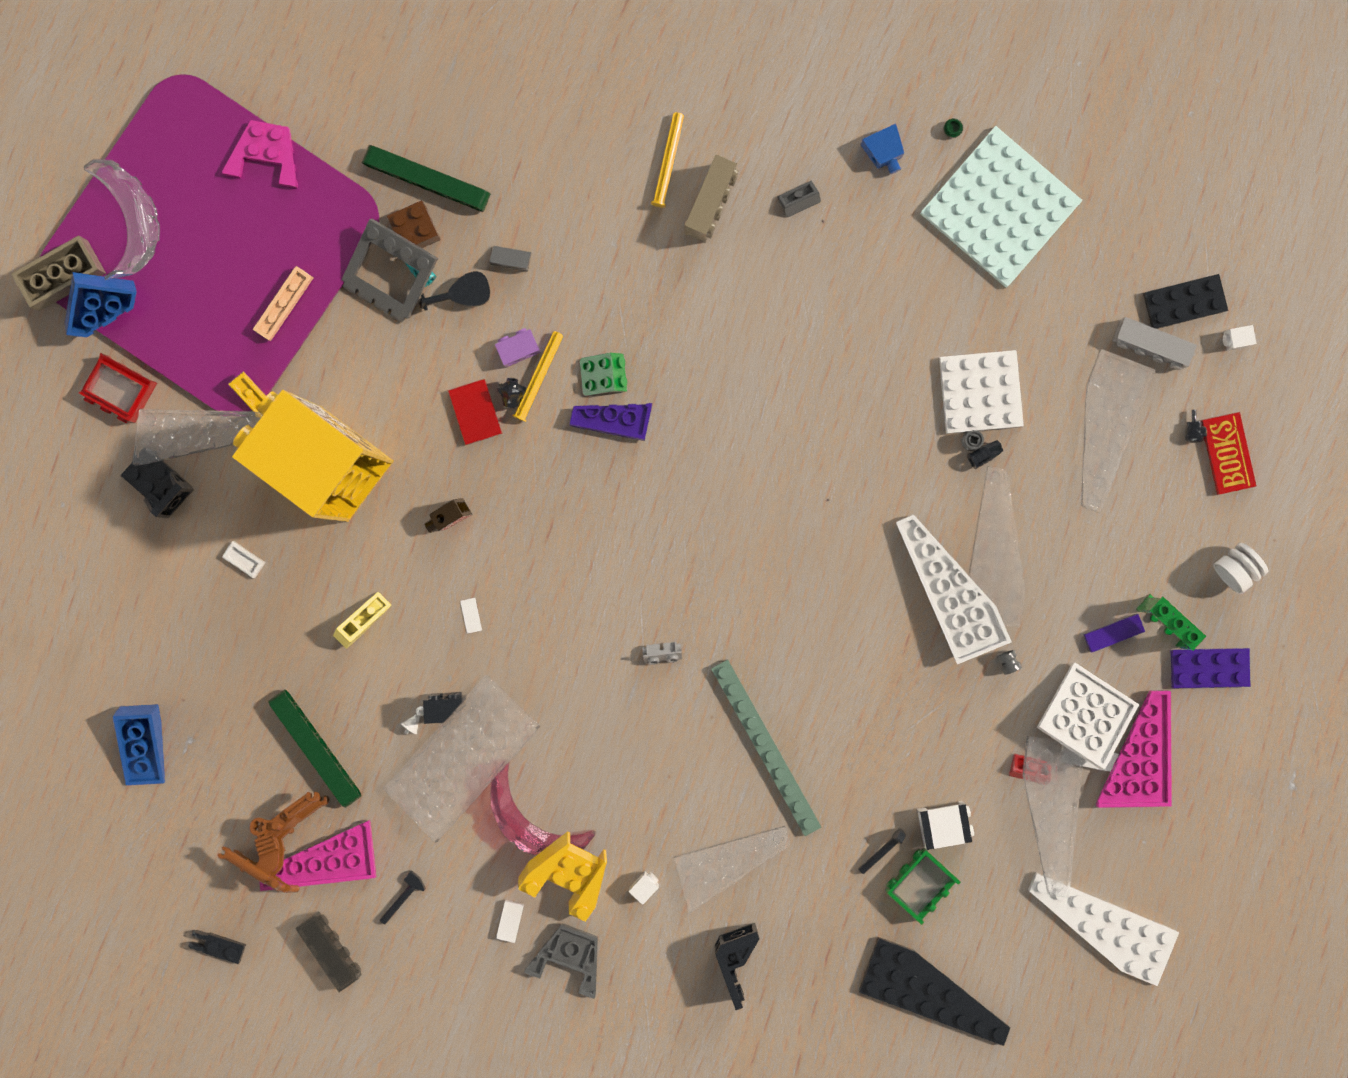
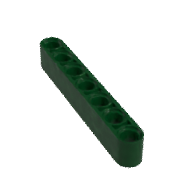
(426, 178)
(314, 748)

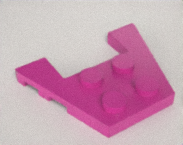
(266, 144)

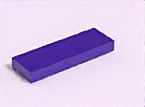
(1114, 633)

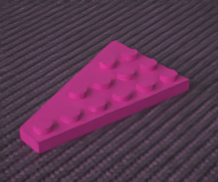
(1144, 764)

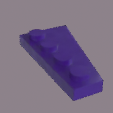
(618, 420)

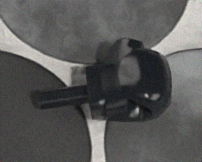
(1195, 432)

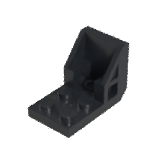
(160, 486)
(740, 944)

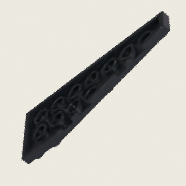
(914, 984)

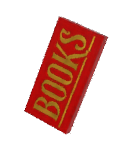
(1228, 453)

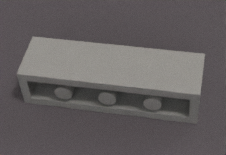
(1154, 343)

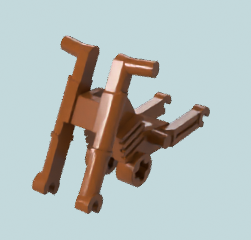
(270, 842)

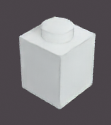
(1239, 337)
(644, 887)

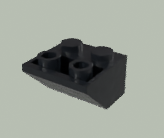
(440, 708)

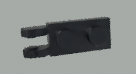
(218, 946)

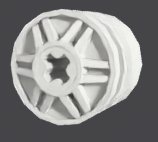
(1241, 568)

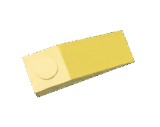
(361, 620)

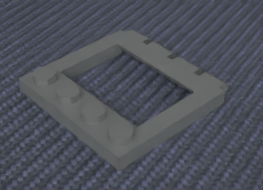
(403, 250)

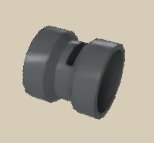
(968, 440)
(1009, 662)

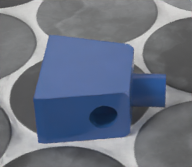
(884, 148)

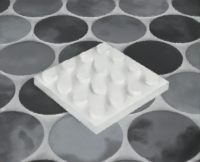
(981, 391)
(1088, 716)

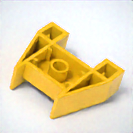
(570, 869)

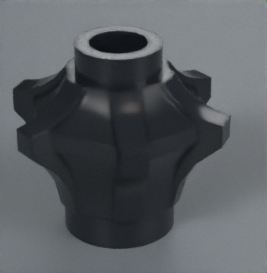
(511, 392)

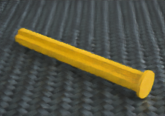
(668, 160)
(538, 376)

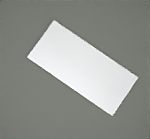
(471, 615)

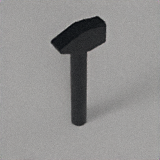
(897, 838)
(414, 882)

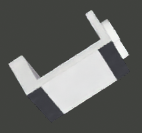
(945, 826)

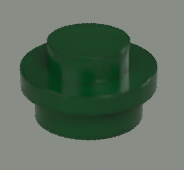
(953, 128)

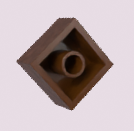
(415, 224)

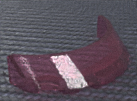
(517, 827)

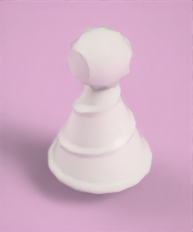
(412, 723)

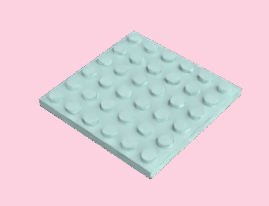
(1001, 206)

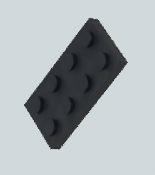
(1185, 301)

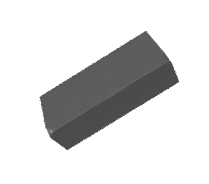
(799, 199)
(510, 258)

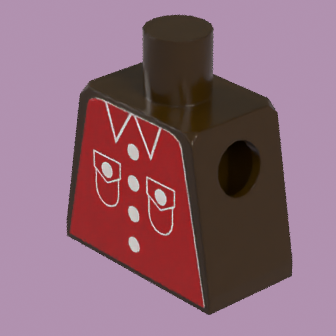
(453, 512)

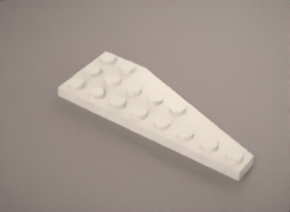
(961, 607)
(1123, 937)

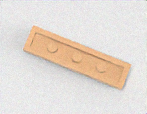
(283, 303)

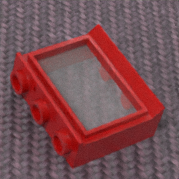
(117, 389)

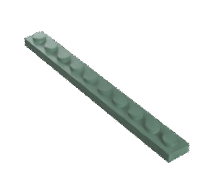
(766, 747)

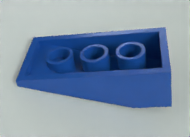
(140, 744)

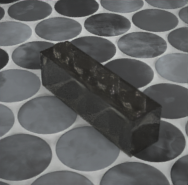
(329, 951)

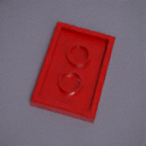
(475, 412)

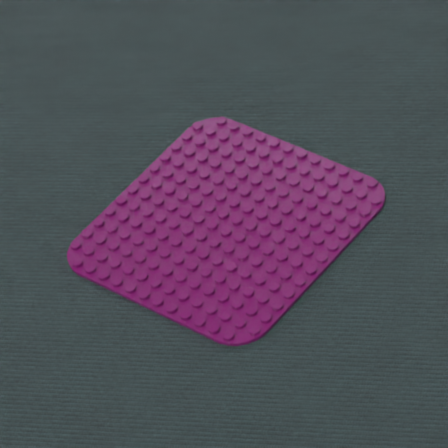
(220, 243)

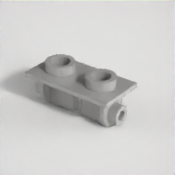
(653, 654)

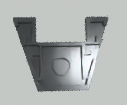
(573, 950)

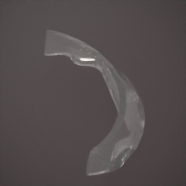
(139, 214)

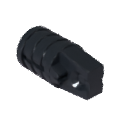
(984, 454)

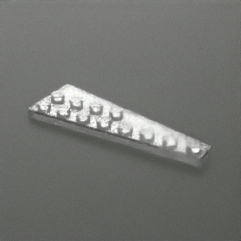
(186, 432)

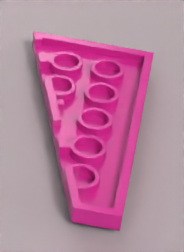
(335, 860)

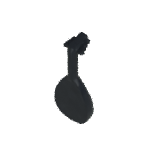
(469, 290)

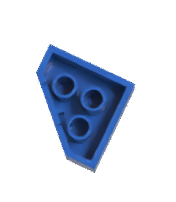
(96, 302)

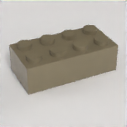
(710, 198)
(51, 275)

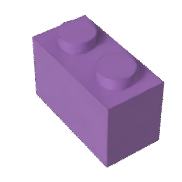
(517, 347)

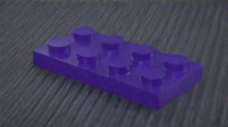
(1210, 668)

